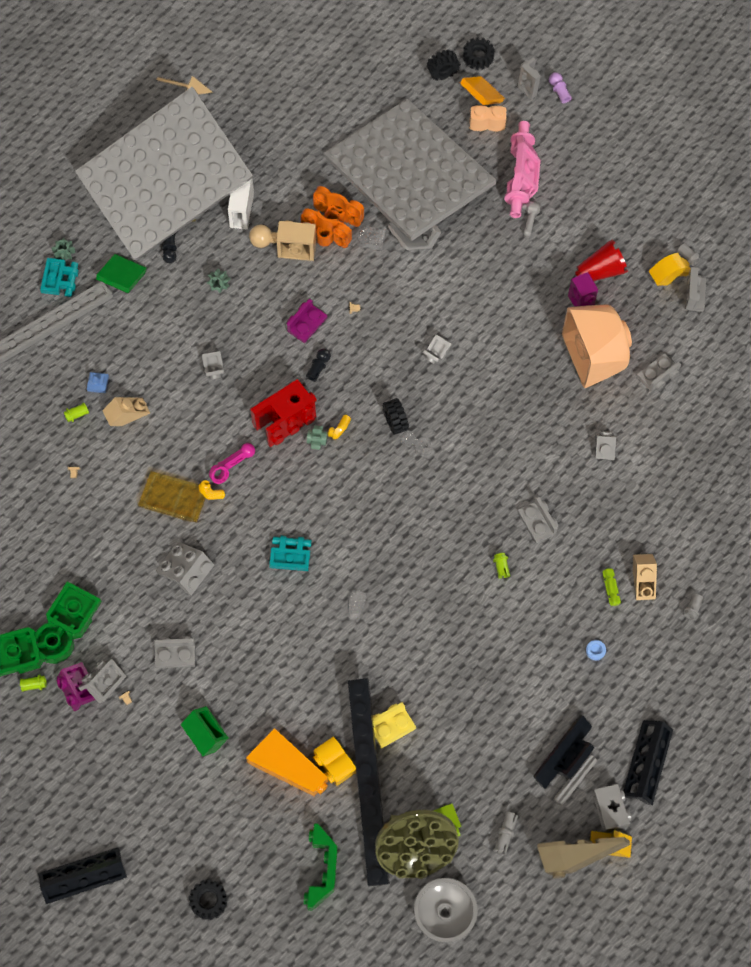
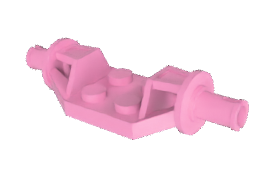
(526, 171)

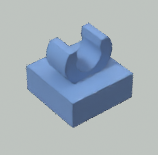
(97, 382)

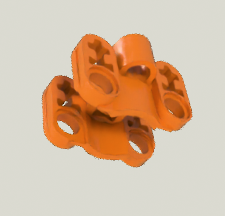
(334, 218)

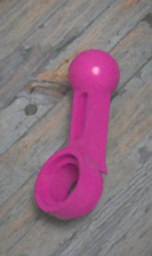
(247, 451)

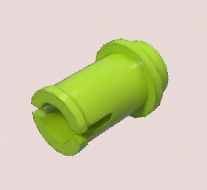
(75, 412)
(501, 564)
(33, 683)

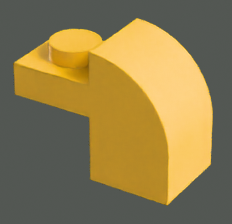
(669, 269)

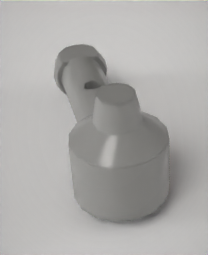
(532, 210)

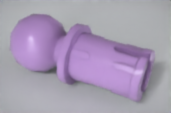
(560, 87)

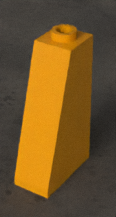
(284, 761)

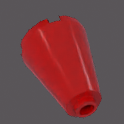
(603, 263)

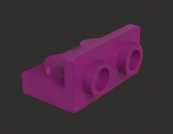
(305, 321)
(69, 680)

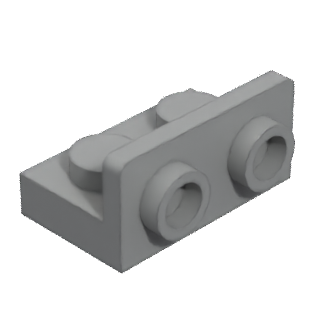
(529, 78)
(695, 291)
(658, 372)
(538, 520)
(174, 652)
(102, 680)

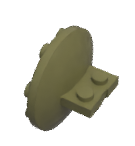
(416, 844)

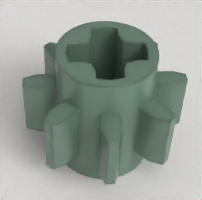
(63, 249)
(222, 277)
(316, 437)

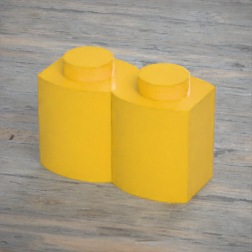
(334, 761)

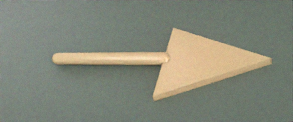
(198, 86)

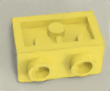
(392, 725)

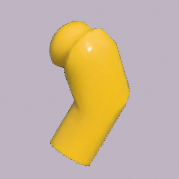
(342, 426)
(210, 494)

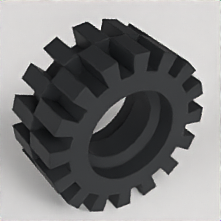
(480, 45)
(443, 65)
(395, 416)
(199, 890)

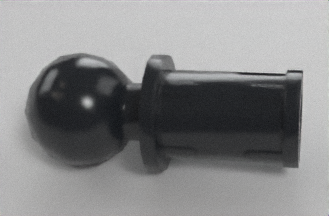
(169, 248)
(318, 365)

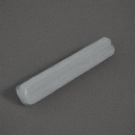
(572, 784)

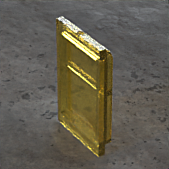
(172, 497)

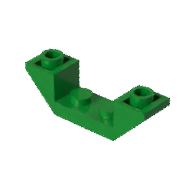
(318, 894)

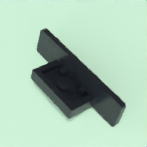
(567, 754)

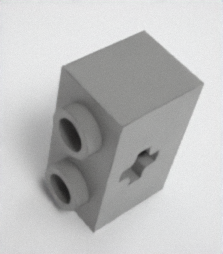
(603, 799)

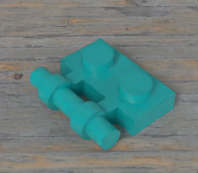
(53, 277)
(290, 559)

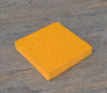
(482, 90)

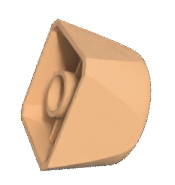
(596, 342)

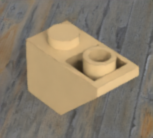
(125, 410)
(645, 576)

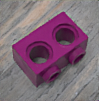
(582, 290)

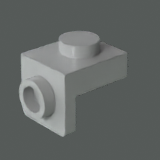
(437, 349)
(213, 364)
(605, 445)

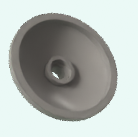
(449, 895)

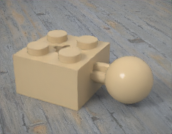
(292, 240)

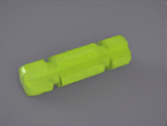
(611, 587)

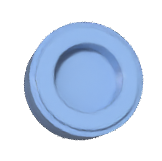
(595, 650)

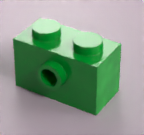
(204, 731)

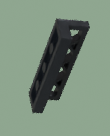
(652, 760)
(83, 877)

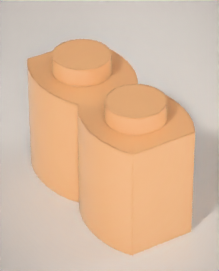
(487, 118)

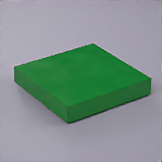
(121, 273)

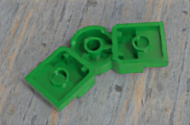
(67, 620)

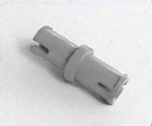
(505, 833)

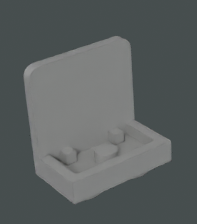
(424, 241)
(186, 567)

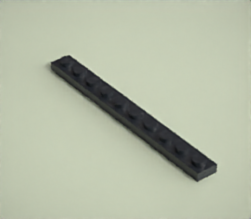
(367, 776)

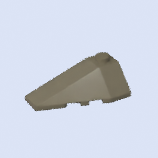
(564, 858)

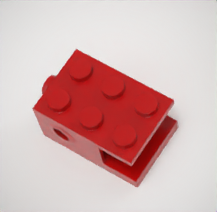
(288, 409)

